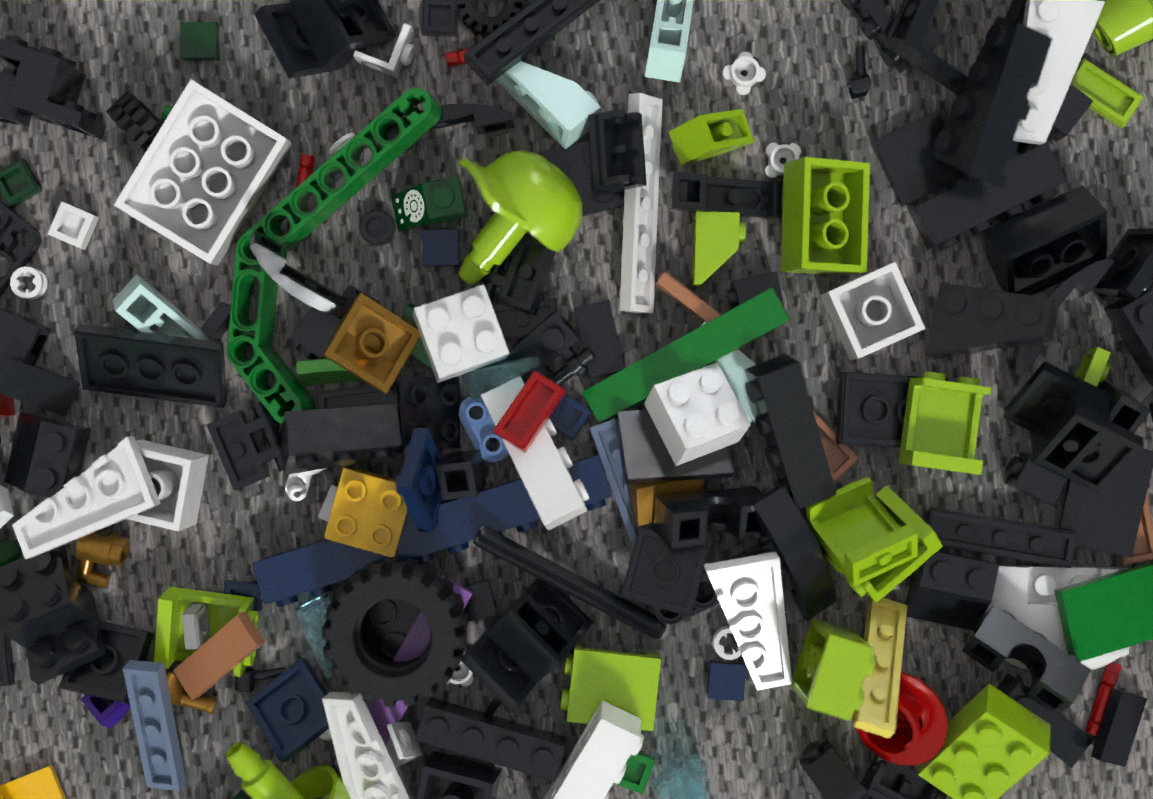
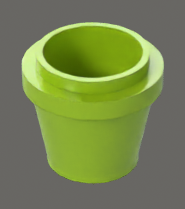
(1124, 25)

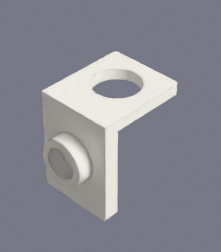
(401, 54)
(402, 743)

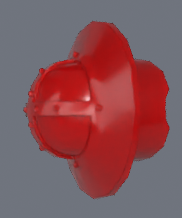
(919, 726)

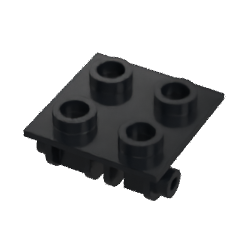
(431, 406)

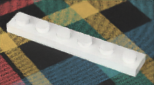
(641, 215)

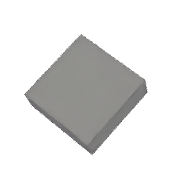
(195, 625)

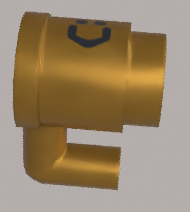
(101, 548)

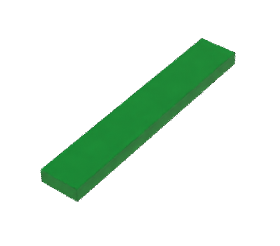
(687, 354)

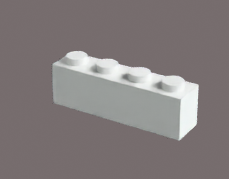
(542, 465)
(599, 755)

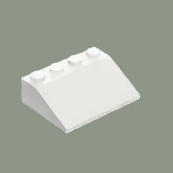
(203, 173)

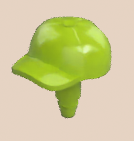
(526, 197)
(265, 781)

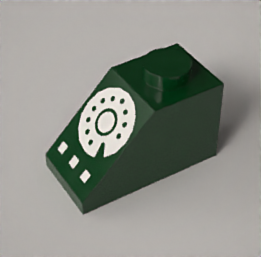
(429, 204)

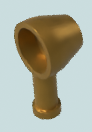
(180, 697)

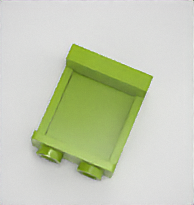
(942, 423)
(861, 532)
(928, 545)
(221, 610)
(611, 676)

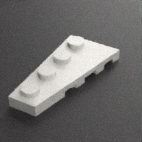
(1070, 28)
(101, 496)
(755, 610)
(360, 749)

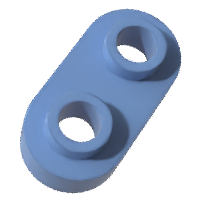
(481, 430)

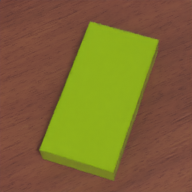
(1109, 96)

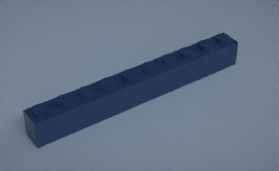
(457, 522)

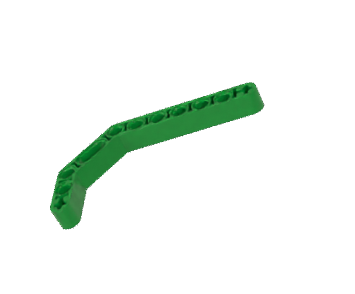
(301, 225)

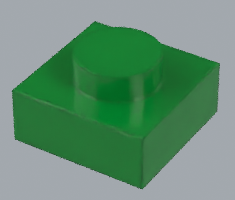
(637, 772)

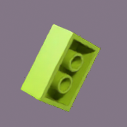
(825, 216)
(832, 669)
(988, 748)

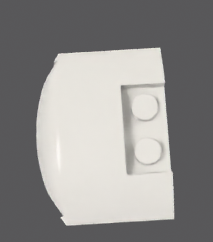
(1031, 599)

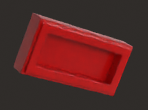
(529, 411)

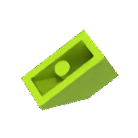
(710, 136)
(714, 242)

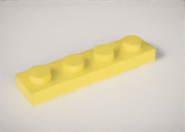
(885, 634)

